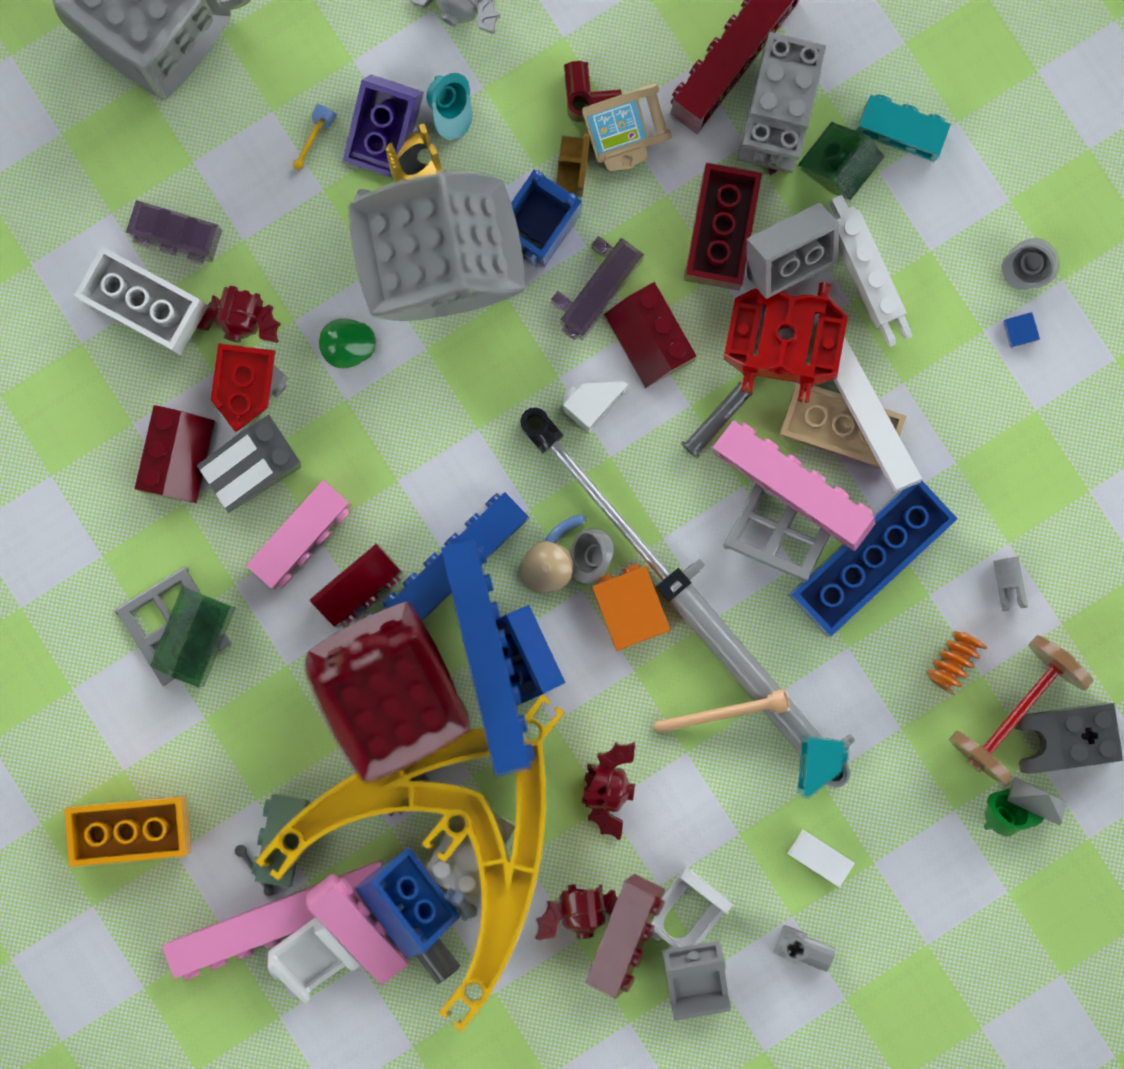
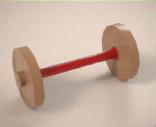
(1059, 663)

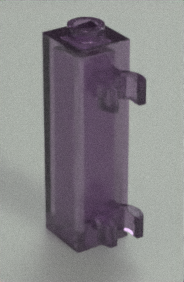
(601, 288)

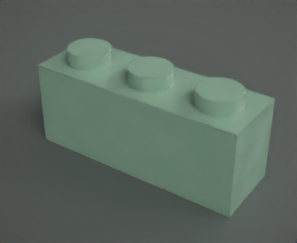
(279, 813)

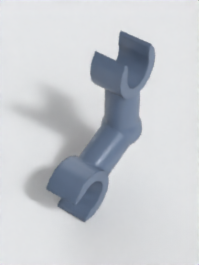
(463, 906)

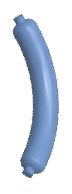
(564, 527)

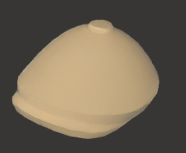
(546, 567)

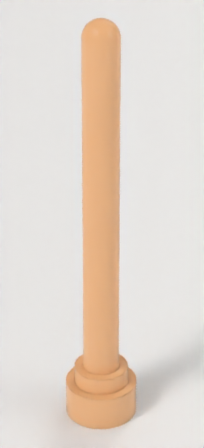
(777, 701)

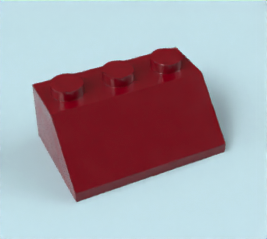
(650, 335)
(171, 454)
(357, 586)

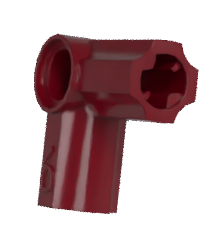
(578, 89)

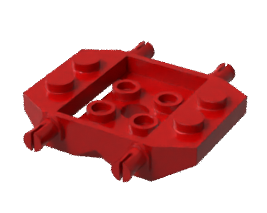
(780, 357)

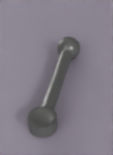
(241, 851)

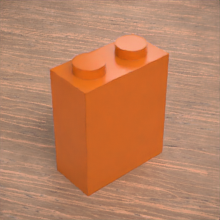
(630, 606)

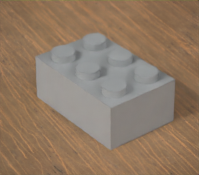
(792, 250)

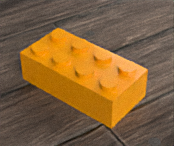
(128, 830)

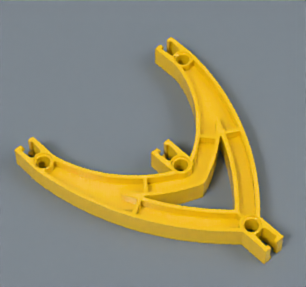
(505, 883)

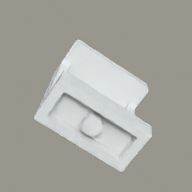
(308, 959)

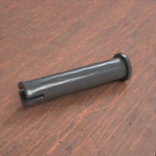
(716, 421)

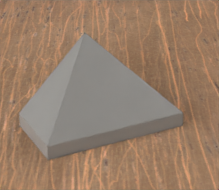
(1037, 801)

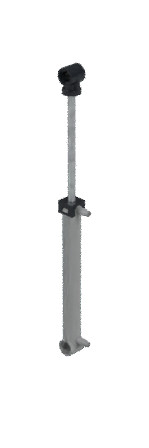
(688, 601)

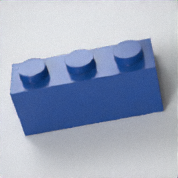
(530, 655)
(407, 903)

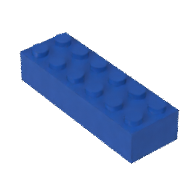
(853, 578)

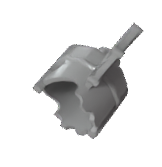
(465, 11)

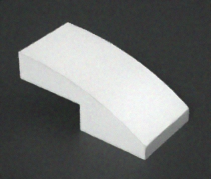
(821, 858)

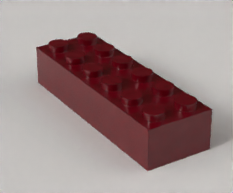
(727, 60)

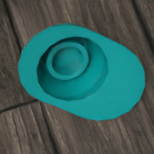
(450, 105)

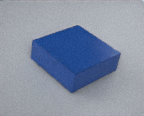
(1021, 330)

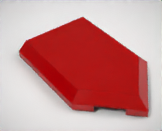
(242, 383)

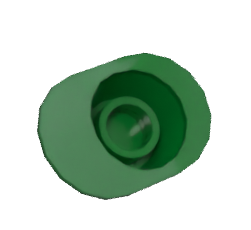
(1007, 817)

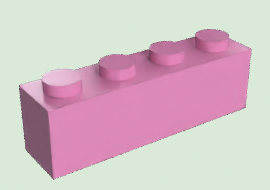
(298, 535)
(355, 927)

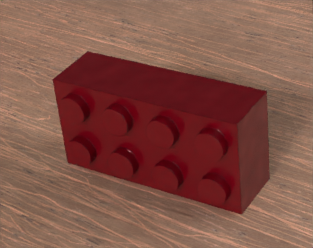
(722, 226)

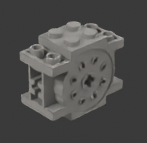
(781, 102)

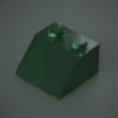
(841, 160)

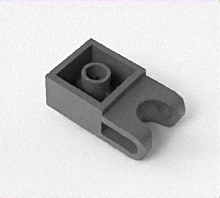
(1062, 739)

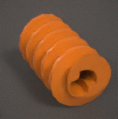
(955, 661)

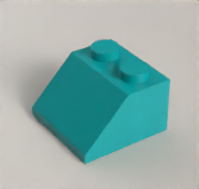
(819, 763)

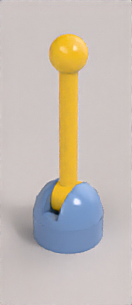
(322, 118)

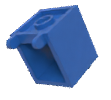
(545, 215)

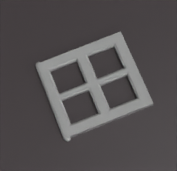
(780, 529)
(153, 593)

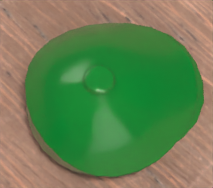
(346, 343)

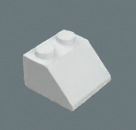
(592, 402)

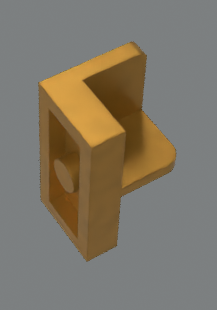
(573, 164)

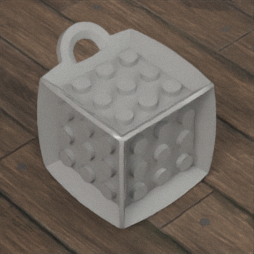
(149, 39)
(436, 245)

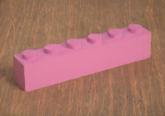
(794, 485)

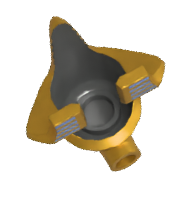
(405, 163)

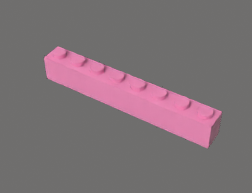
(247, 930)

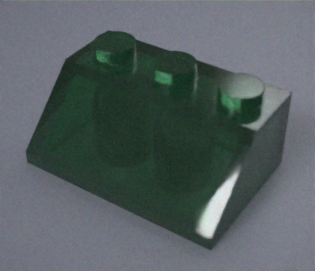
(192, 637)

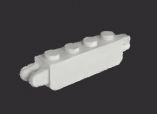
(869, 271)

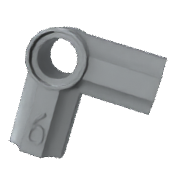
(796, 947)

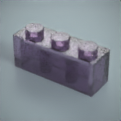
(173, 232)

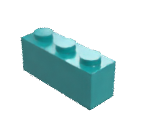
(903, 127)

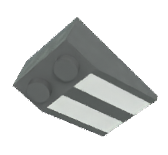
(249, 464)

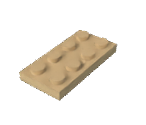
(830, 425)

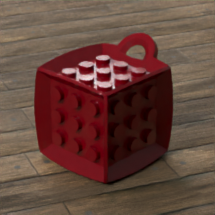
(386, 692)

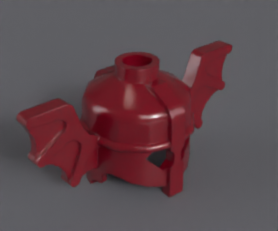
(240, 316)
(609, 788)
(579, 910)

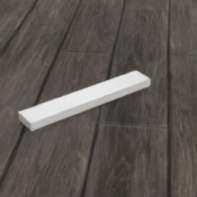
(875, 423)

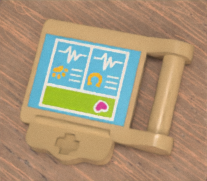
(620, 130)

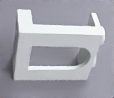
(705, 923)

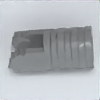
(1009, 575)

